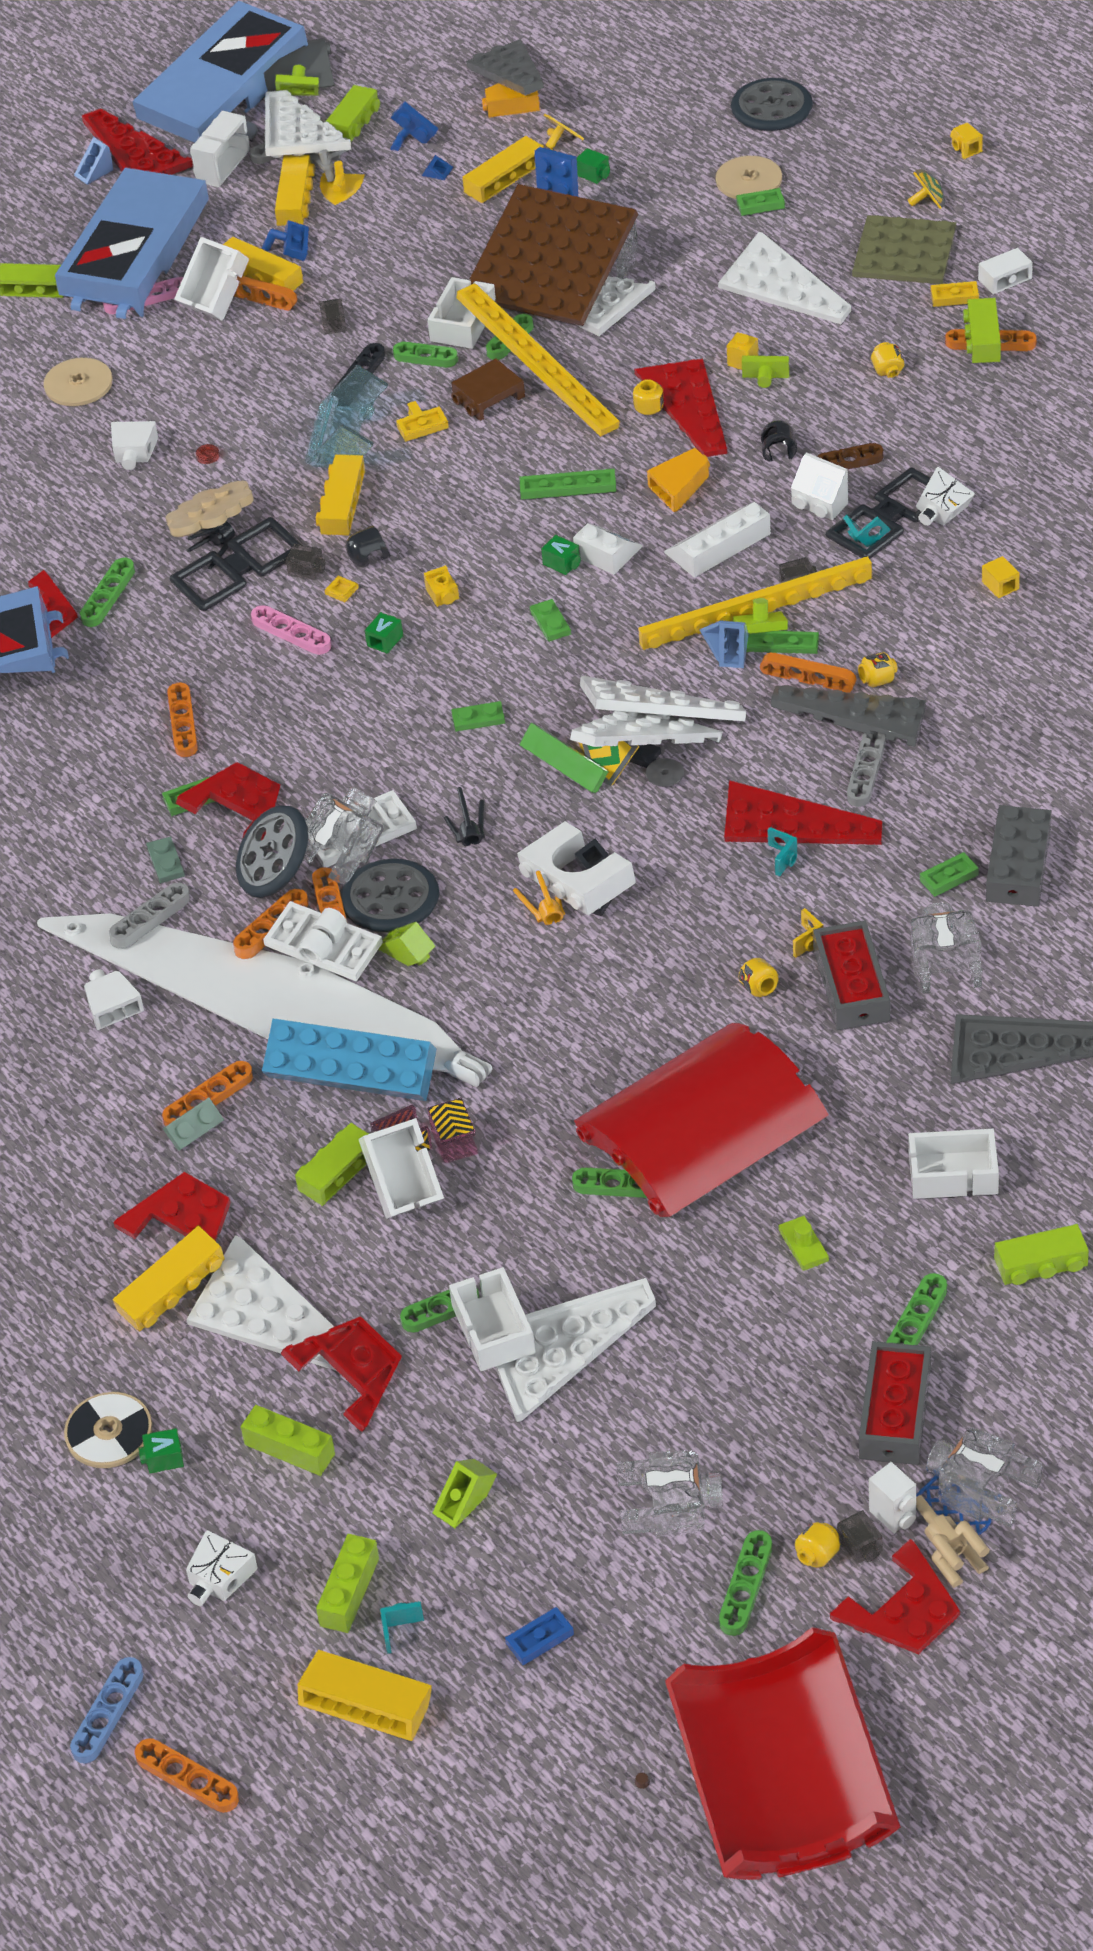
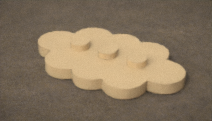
(209, 508)

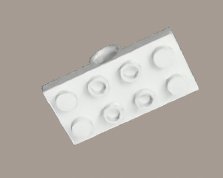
(393, 817)
(323, 940)

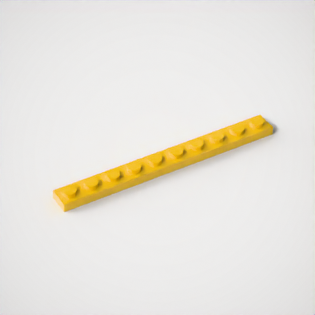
(538, 360)
(778, 596)

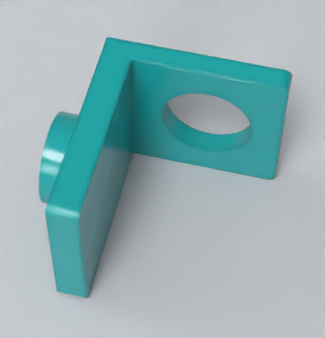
(863, 534)
(788, 853)
(398, 1615)

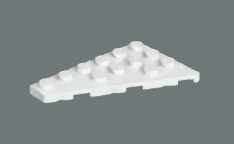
(296, 129)
(777, 278)
(614, 301)
(633, 698)
(642, 730)
(256, 1304)
(569, 1339)

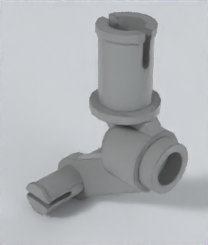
(323, 160)

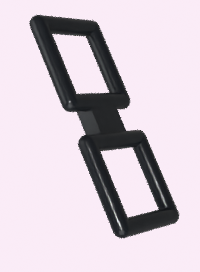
(887, 510)
(234, 565)

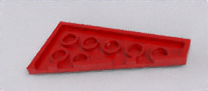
(134, 148)
(755, 810)

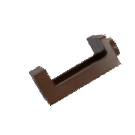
(486, 387)

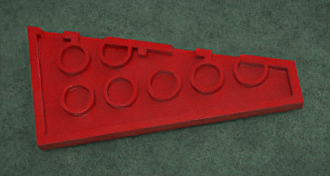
(689, 402)

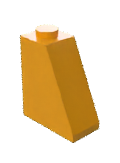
(505, 101)
(679, 478)

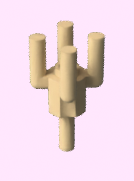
(952, 1541)

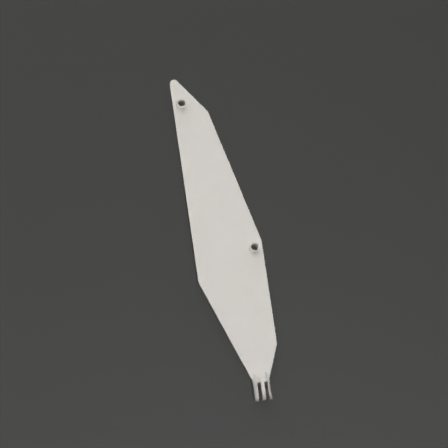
(260, 987)

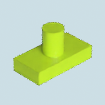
(298, 83)
(765, 368)
(762, 620)
(803, 1243)

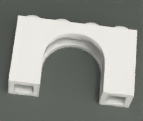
(582, 889)

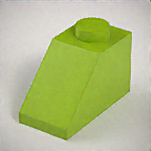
(408, 944)
(464, 1491)

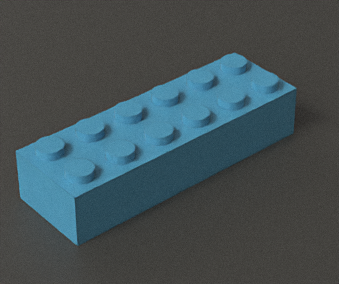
(349, 1059)

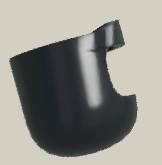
(778, 432)
(363, 543)

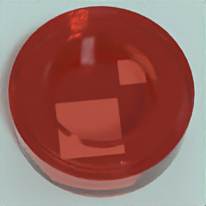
(207, 454)

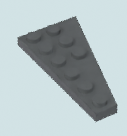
(508, 66)
(856, 711)
(1011, 1044)

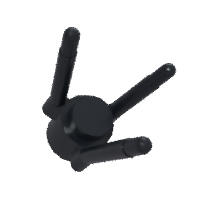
(218, 535)
(469, 831)

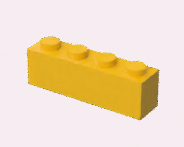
(501, 170)
(294, 189)
(267, 266)
(341, 495)
(169, 1279)

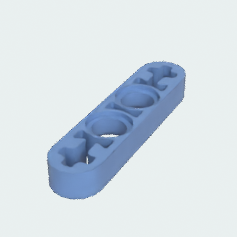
(103, 1709)

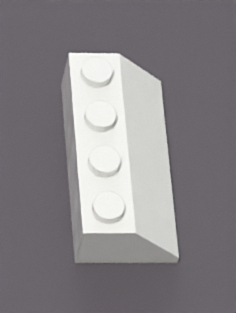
(721, 539)

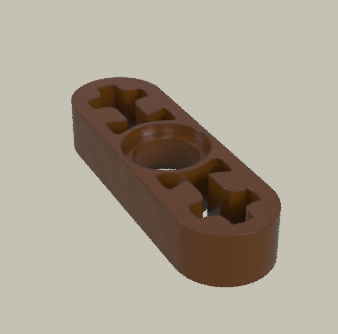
(866, 451)

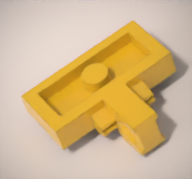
(421, 422)

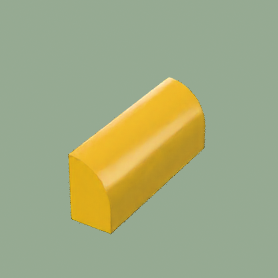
(364, 1695)

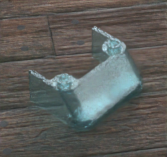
(341, 417)

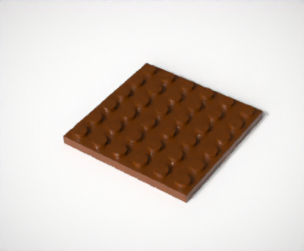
(553, 253)

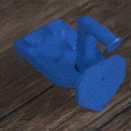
(556, 171)

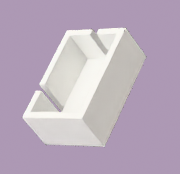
(220, 148)
(211, 278)
(451, 321)
(953, 1163)
(399, 1173)
(493, 1323)

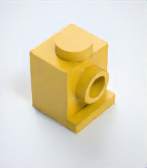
(966, 140)
(441, 586)

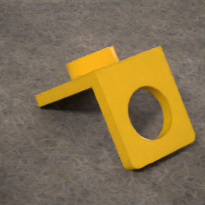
(805, 941)

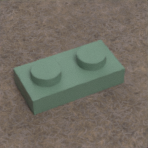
(165, 860)
(193, 1124)

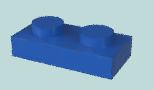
(539, 1636)

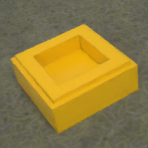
(341, 588)

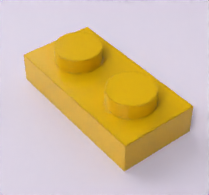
(953, 293)

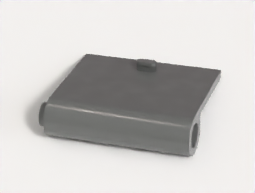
(312, 57)

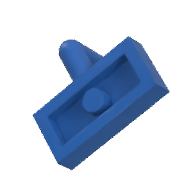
(413, 124)
(294, 239)

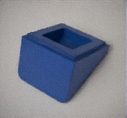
(437, 169)

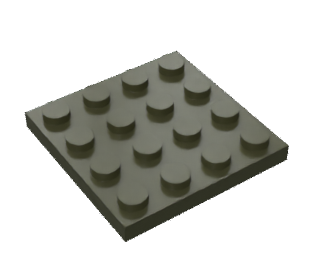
(904, 249)

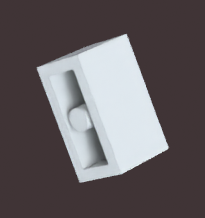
(1005, 270)
(892, 1498)

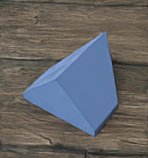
(95, 162)
(727, 642)

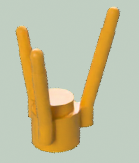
(549, 909)

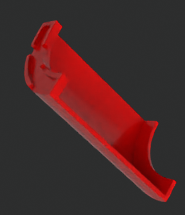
(703, 1117)
(782, 1759)

